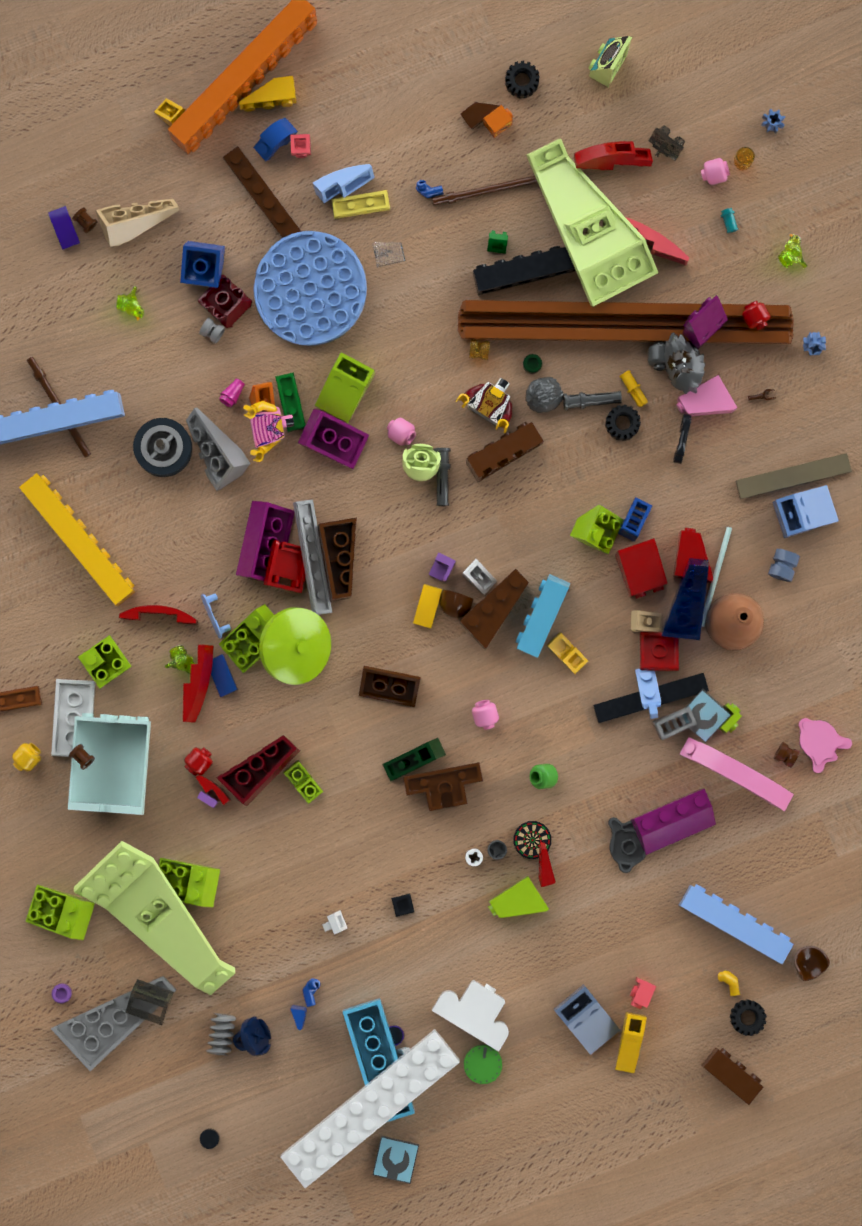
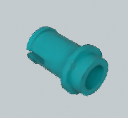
(729, 220)

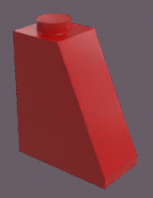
(689, 546)

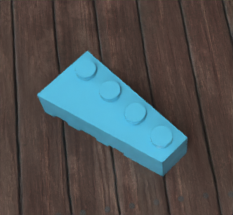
(543, 615)

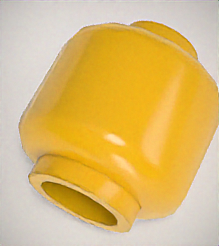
(26, 757)

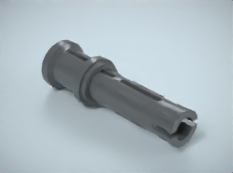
(582, 400)
(442, 476)

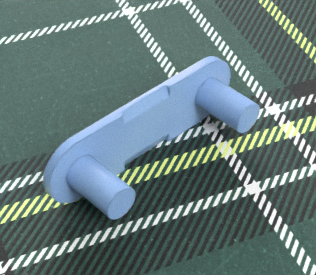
(219, 630)

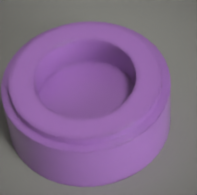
(61, 993)

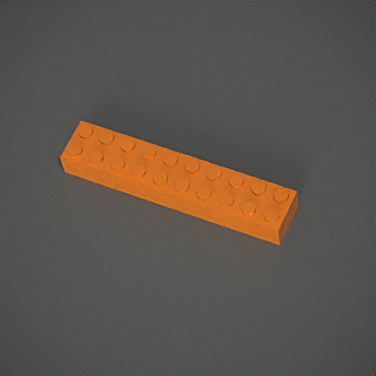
(242, 75)

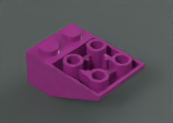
(705, 322)

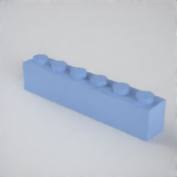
(737, 925)

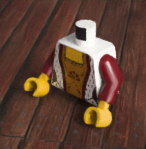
(489, 402)

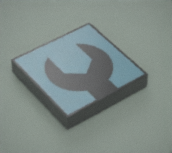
(708, 714)
(395, 1159)

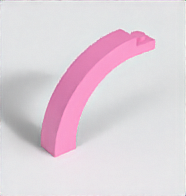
(737, 773)

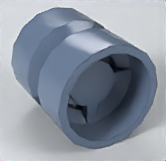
(784, 565)

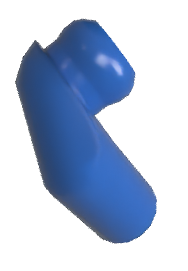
(427, 191)
(309, 990)

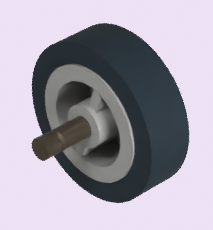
(162, 447)

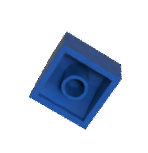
(202, 264)

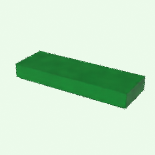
(290, 400)

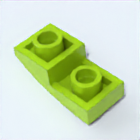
(303, 781)

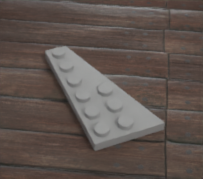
(103, 1028)

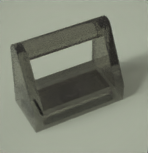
(151, 994)

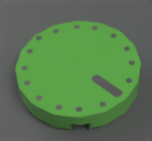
(482, 1064)

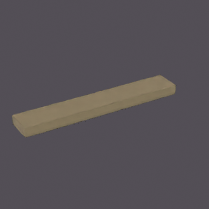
(793, 476)

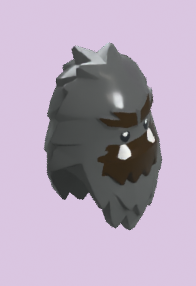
(683, 364)

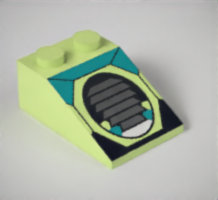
(610, 59)

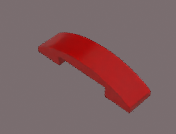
(135, 613)

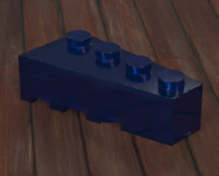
(687, 607)

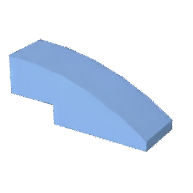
(343, 181)

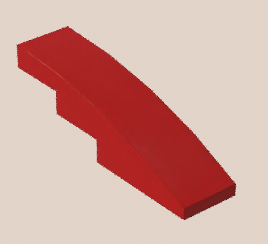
(196, 690)

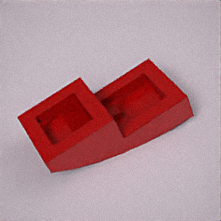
(209, 785)

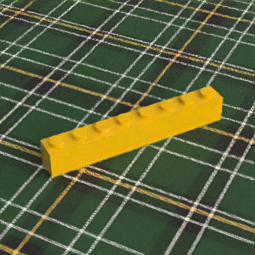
(81, 544)

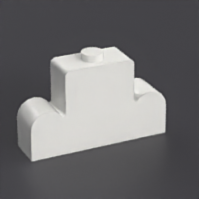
(475, 1013)

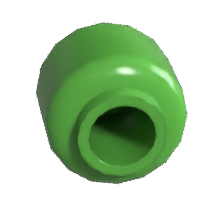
(543, 776)

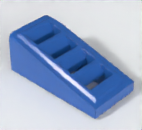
(630, 530)

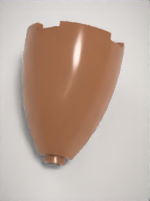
(725, 621)

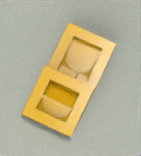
(427, 606)
(567, 653)

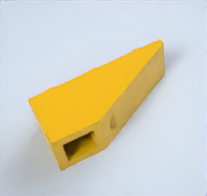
(274, 93)
(630, 1042)

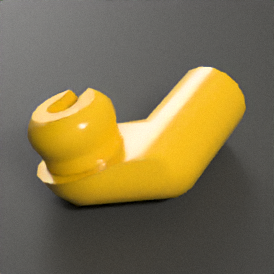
(731, 980)

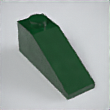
(414, 759)

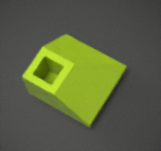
(597, 528)
(104, 661)

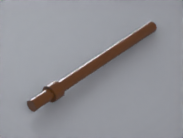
(452, 197)
(40, 376)

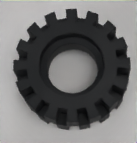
(516, 89)
(623, 411)
(759, 1021)

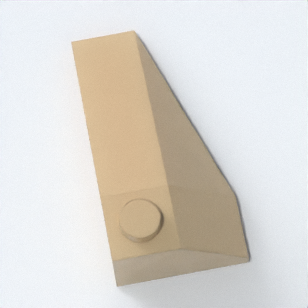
(126, 223)

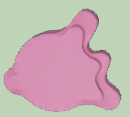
(820, 741)

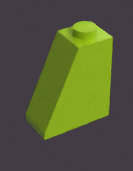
(518, 900)

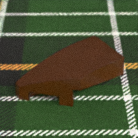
(476, 112)

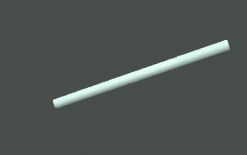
(716, 573)

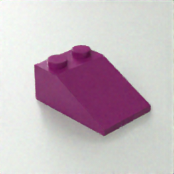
(333, 438)

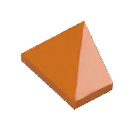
(262, 392)

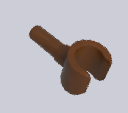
(764, 395)

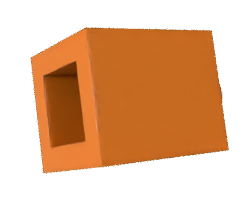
(498, 121)

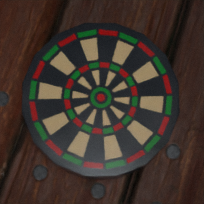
(528, 839)

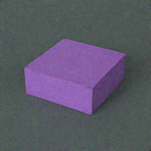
(208, 799)

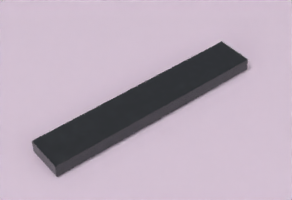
(668, 693)

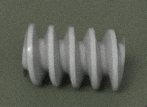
(221, 1034)

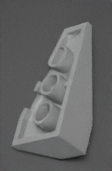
(221, 455)

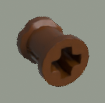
(84, 220)
(81, 756)

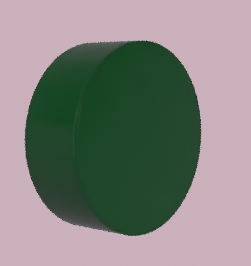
(532, 363)

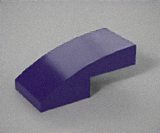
(64, 227)

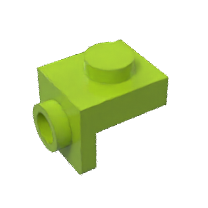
(730, 724)

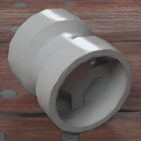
(212, 330)

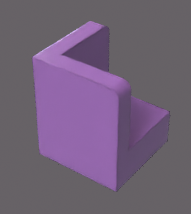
(442, 567)

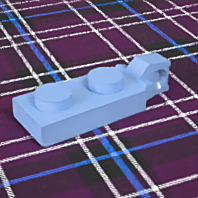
(648, 691)

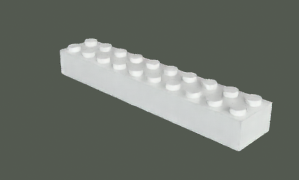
(369, 1108)

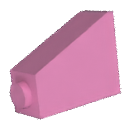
(710, 399)

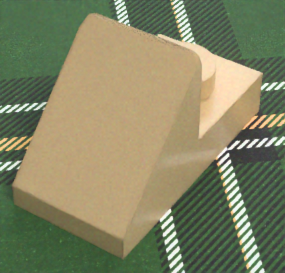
(646, 621)

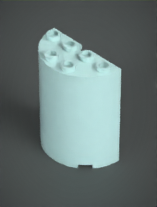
(120, 766)

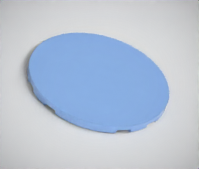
(310, 288)

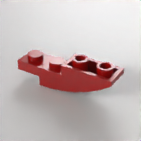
(607, 154)

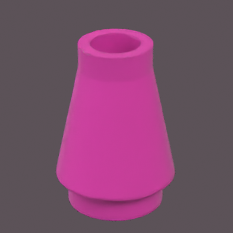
(231, 394)

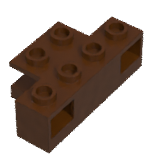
(444, 786)

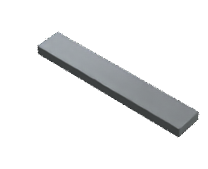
(312, 557)

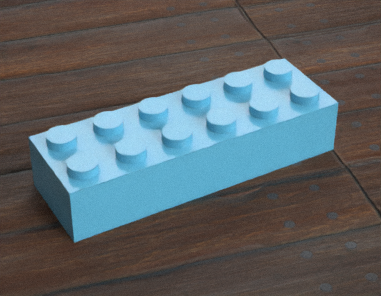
(372, 1042)

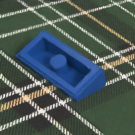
(222, 676)
(299, 1015)

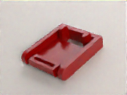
(287, 563)

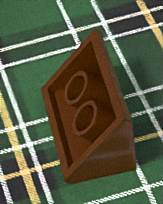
(389, 686)

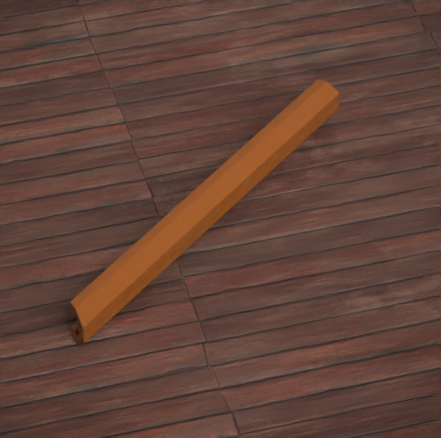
(610, 322)

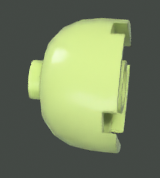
(421, 462)

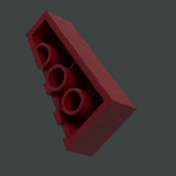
(258, 770)

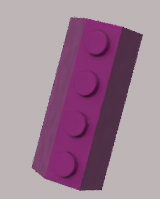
(264, 525)
(674, 821)

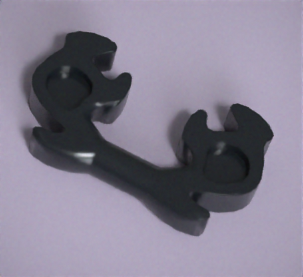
(684, 430)

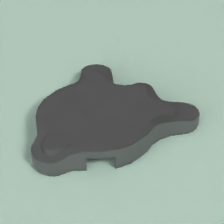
(625, 845)

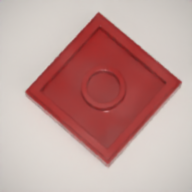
(658, 652)

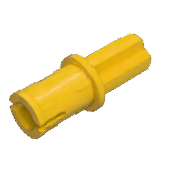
(633, 388)

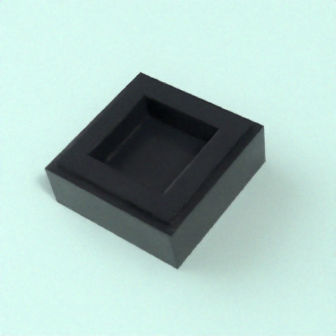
(403, 905)

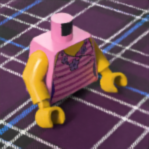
(266, 427)

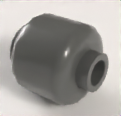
(656, 356)

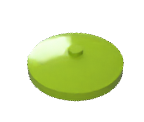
(295, 645)

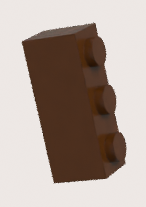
(733, 1075)

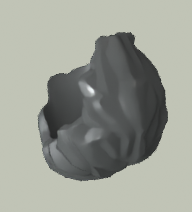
(544, 394)

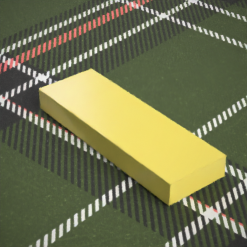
(360, 204)

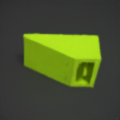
(344, 387)
(244, 640)
(191, 882)
(60, 912)

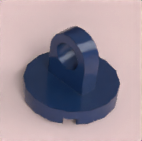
(254, 1037)

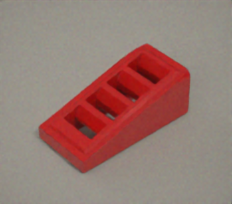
(546, 874)

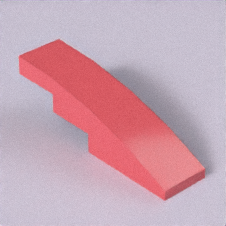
(661, 245)

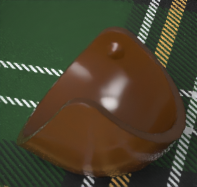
(455, 604)
(811, 962)

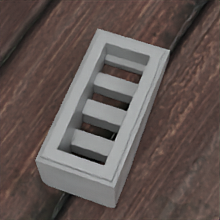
(670, 732)

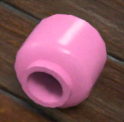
(715, 171)
(401, 431)
(485, 714)

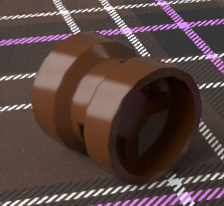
(786, 754)

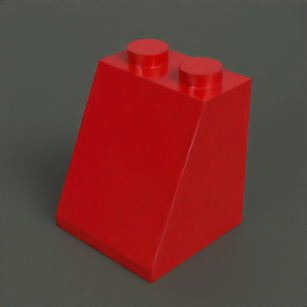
(641, 568)

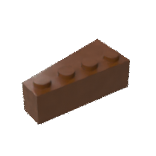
(504, 451)
(337, 548)
(492, 611)

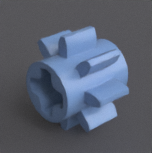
(773, 115)
(814, 343)

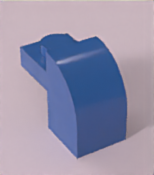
(274, 137)

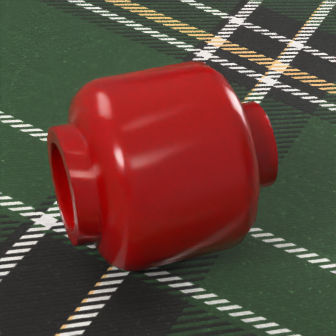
(756, 315)
(198, 761)

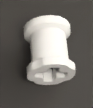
(479, 854)

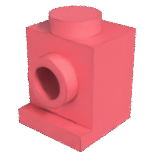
(300, 145)
(642, 993)

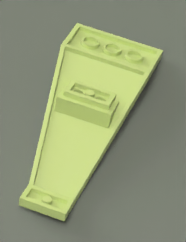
(606, 256)
(130, 889)

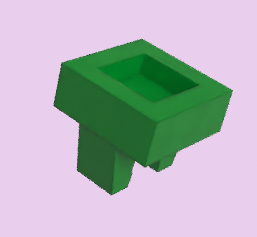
(497, 242)

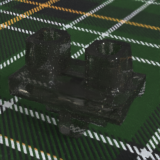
(665, 144)

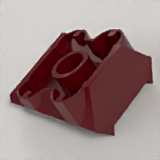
(226, 302)

